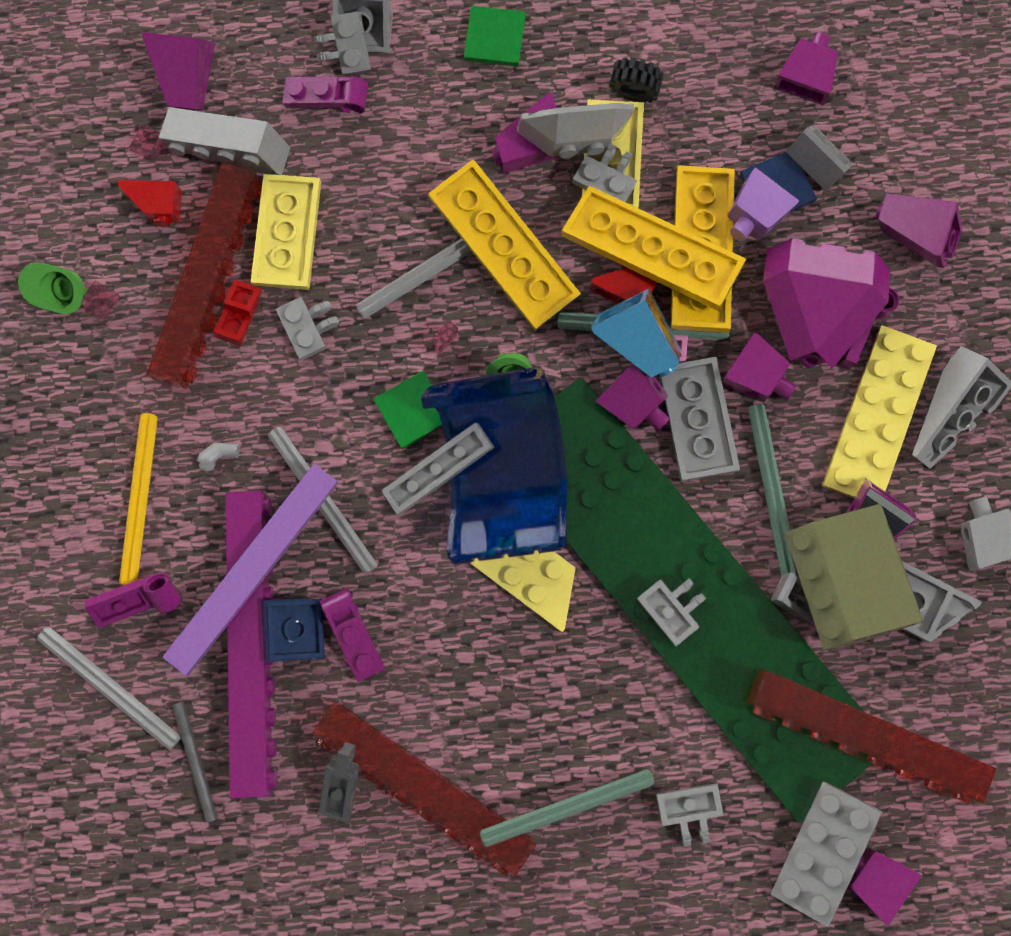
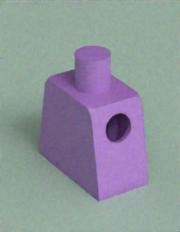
(759, 207)

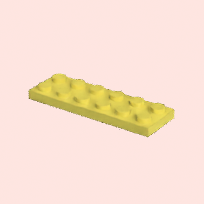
(879, 412)

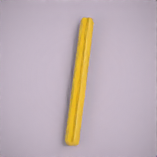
(138, 499)

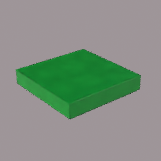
(494, 36)
(404, 410)

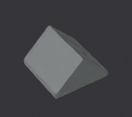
(376, 21)
(819, 157)

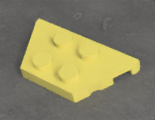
(537, 581)

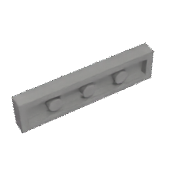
(437, 468)

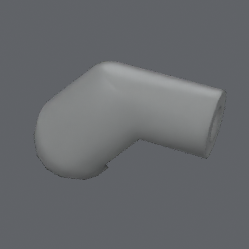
(214, 452)

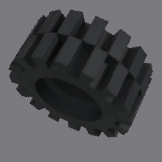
(636, 80)

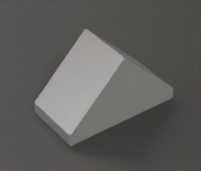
(791, 597)

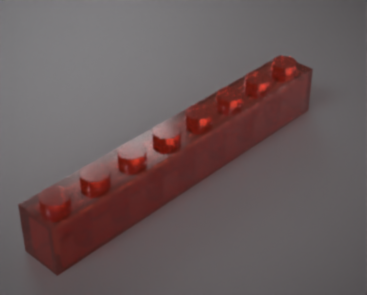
(204, 276)
(870, 735)
(422, 786)

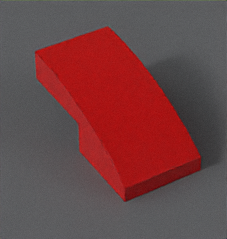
(237, 313)

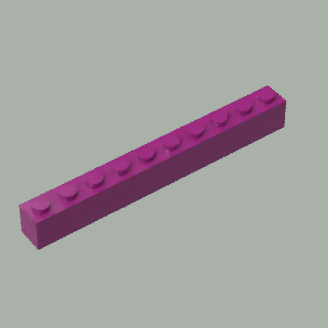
(248, 674)

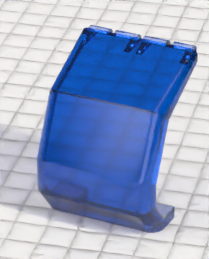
(519, 489)

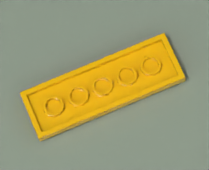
(702, 209)
(504, 244)
(653, 247)

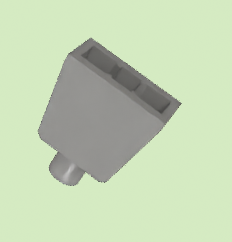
(987, 536)

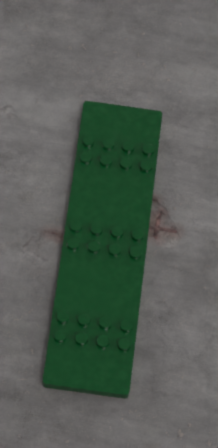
(639, 530)

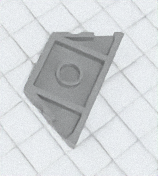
(938, 604)

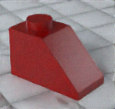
(156, 199)
(621, 285)

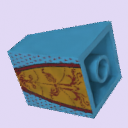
(640, 334)

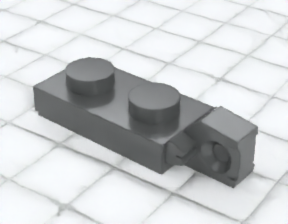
(340, 785)

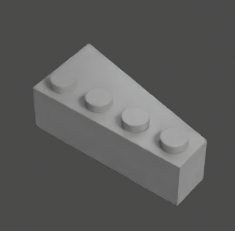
(225, 139)

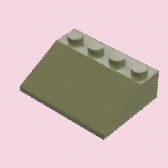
(853, 577)

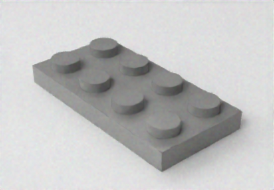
(699, 420)
(826, 853)

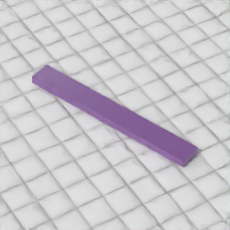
(250, 570)

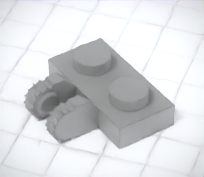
(349, 41)
(604, 177)
(301, 327)
(668, 612)
(690, 805)

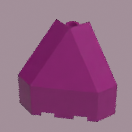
(823, 297)

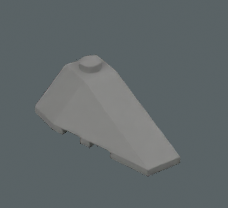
(963, 392)

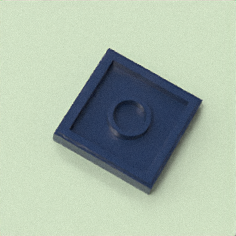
(788, 175)
(292, 630)

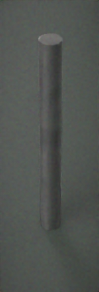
(195, 762)

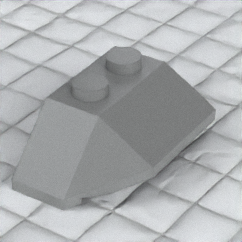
(576, 128)

